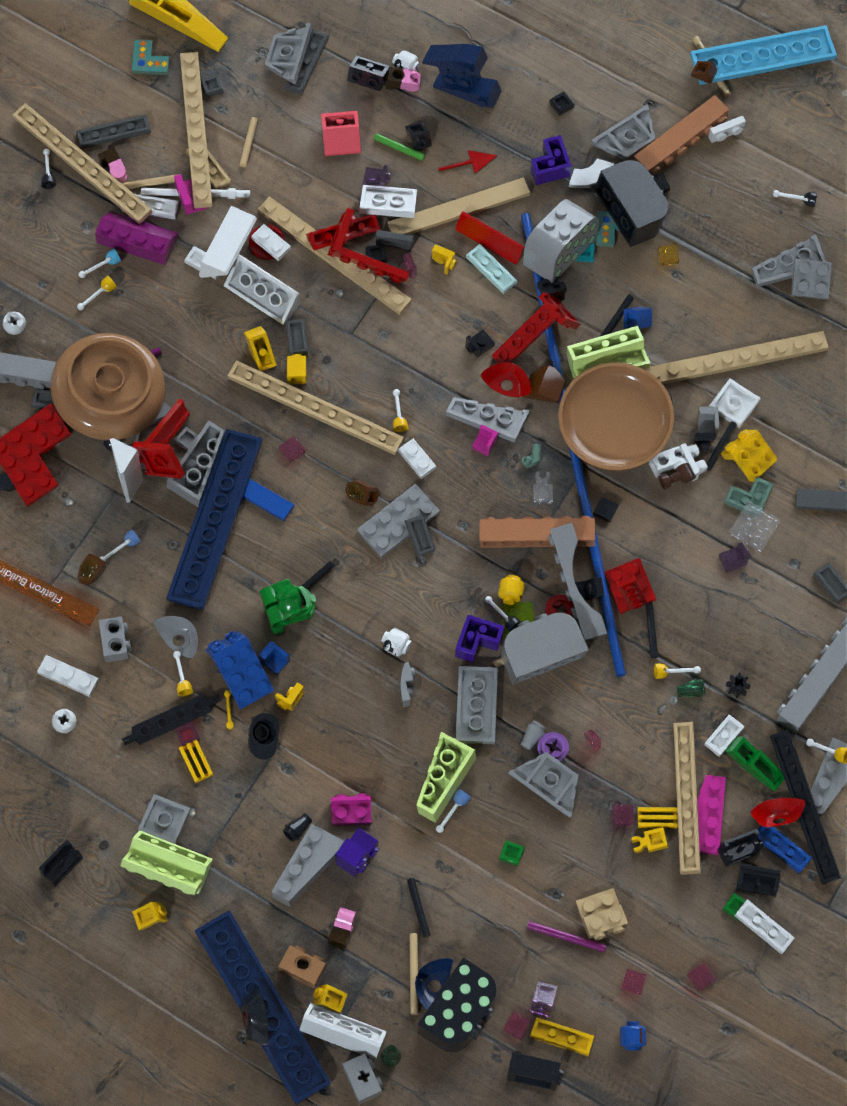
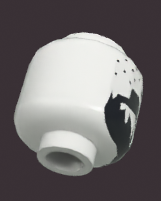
(406, 61)
(396, 642)

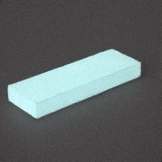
(491, 268)

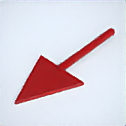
(477, 159)

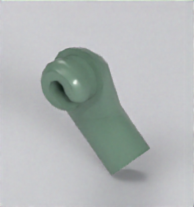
(534, 458)

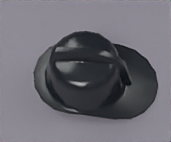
(263, 736)

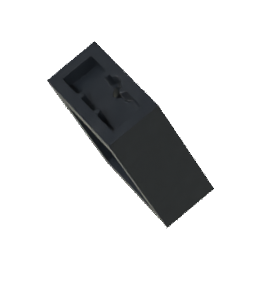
(534, 1071)

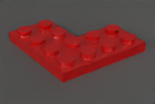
(23, 449)

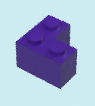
(554, 163)
(476, 633)
(356, 852)

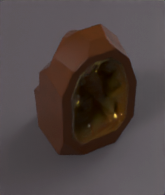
(362, 492)
(90, 569)

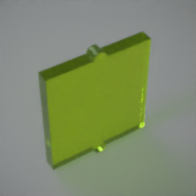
(522, 611)

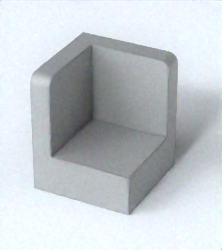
(708, 420)

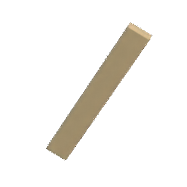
(451, 210)
(687, 798)

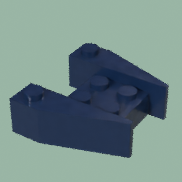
(460, 73)

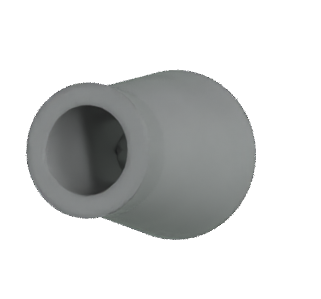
(533, 734)

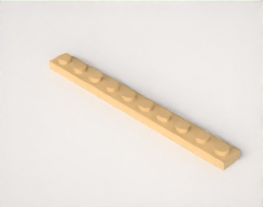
(196, 130)
(82, 163)
(364, 278)
(740, 358)
(315, 407)

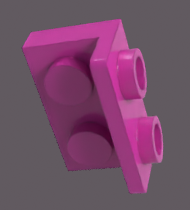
(351, 810)

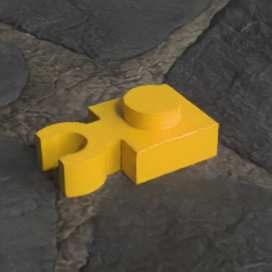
(653, 839)

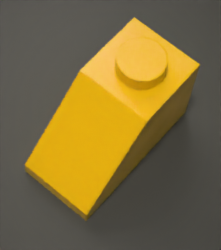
(260, 348)

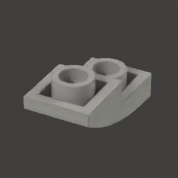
(407, 677)

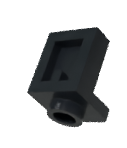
(419, 135)
(555, 289)
(479, 343)
(591, 588)

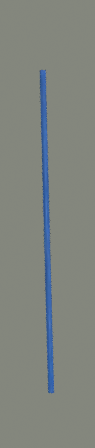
(582, 490)

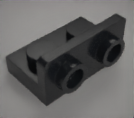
(367, 73)

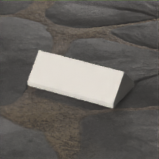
(227, 243)
(262, 290)
(128, 468)
(342, 1030)

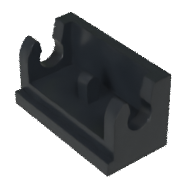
(740, 848)
(60, 863)
(758, 880)

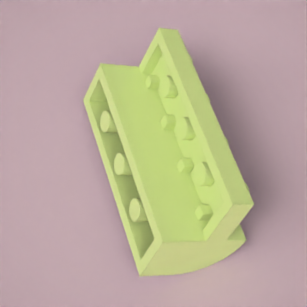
(619, 347)
(167, 863)

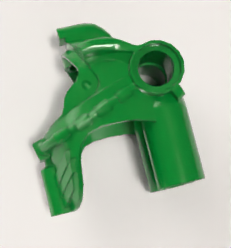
(289, 608)

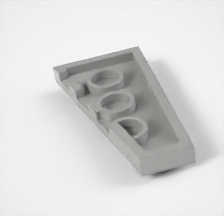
(781, 267)
(503, 420)
(830, 779)

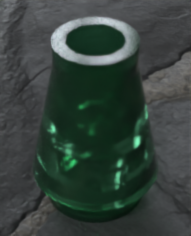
(691, 689)
(391, 1060)

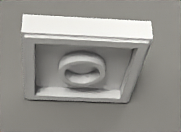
(735, 403)

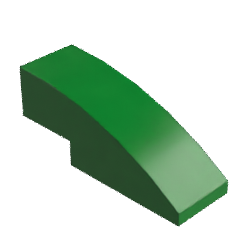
(755, 763)

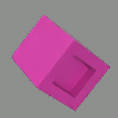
(485, 440)

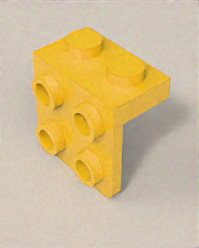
(750, 454)

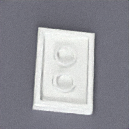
(388, 201)

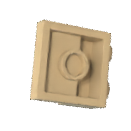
(601, 914)

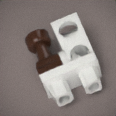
(680, 460)

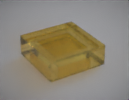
(668, 255)

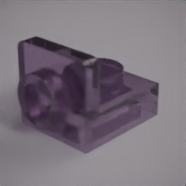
(376, 177)
(735, 558)
(543, 999)

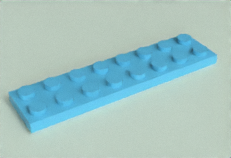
(768, 53)

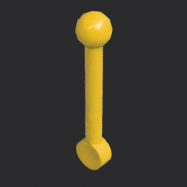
(229, 725)

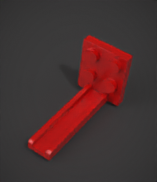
(363, 262)
(537, 324)
(156, 452)
(630, 585)

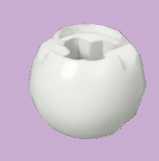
(13, 329)
(61, 715)

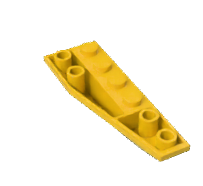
(184, 18)

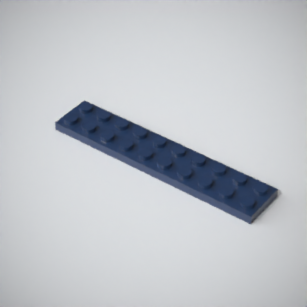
(214, 519)
(244, 973)

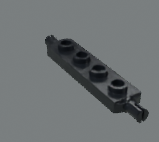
(171, 719)

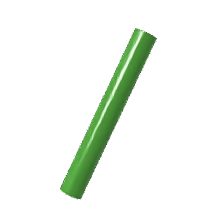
(400, 147)

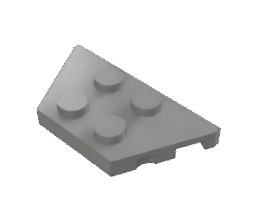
(288, 52)
(628, 135)
(550, 781)

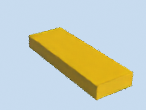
(562, 1036)

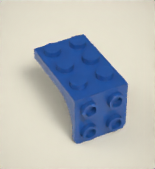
(240, 668)

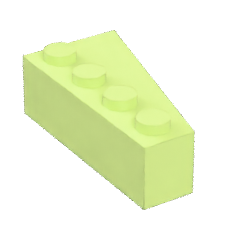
(445, 774)

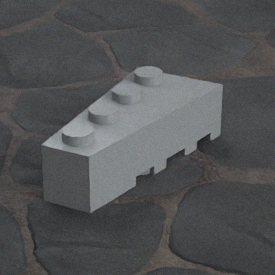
(198, 464)
(307, 864)

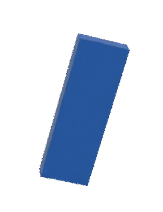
(268, 500)
(783, 848)

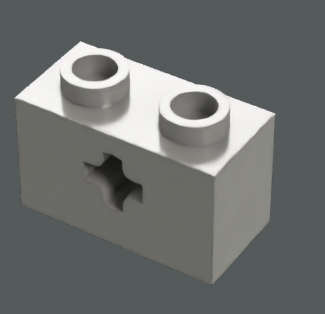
(354, 1069)

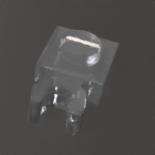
(542, 491)

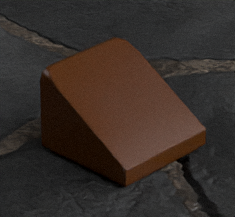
(704, 71)

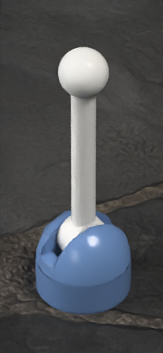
(130, 539)
(460, 799)

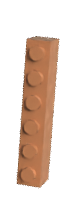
(682, 135)
(531, 531)

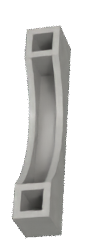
(566, 542)

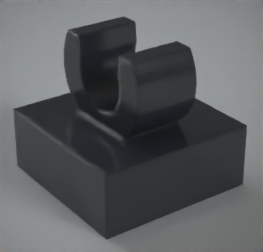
(704, 439)

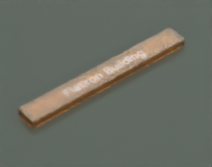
(47, 594)

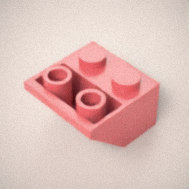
(341, 133)

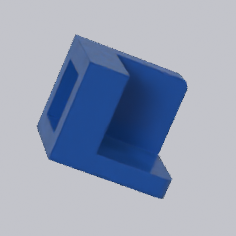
(638, 317)
(274, 657)

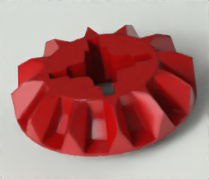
(557, 601)

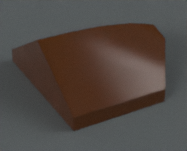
(546, 384)

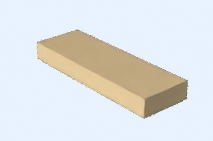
(218, 177)

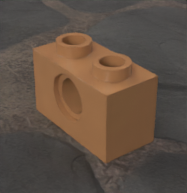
(308, 976)

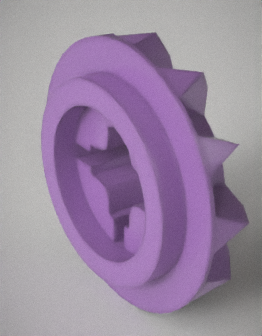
(561, 744)

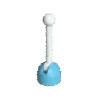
(111, 258)

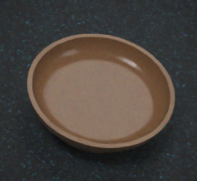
(108, 386)
(616, 416)

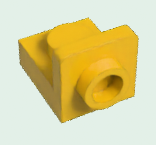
(443, 255)
(293, 697)
(150, 915)
(329, 998)

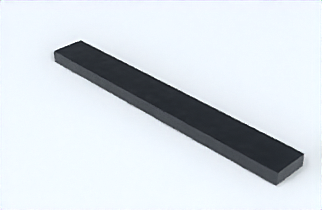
(810, 818)

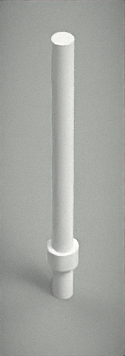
(231, 193)

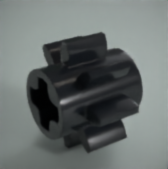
(738, 680)

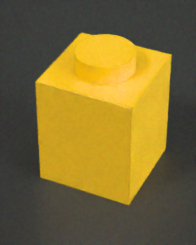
(296, 369)

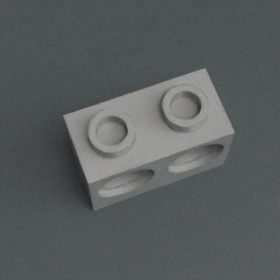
(110, 639)

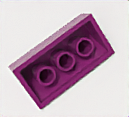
(136, 239)

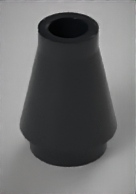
(297, 827)

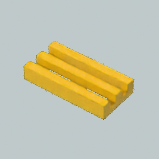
(189, 747)
(672, 810)

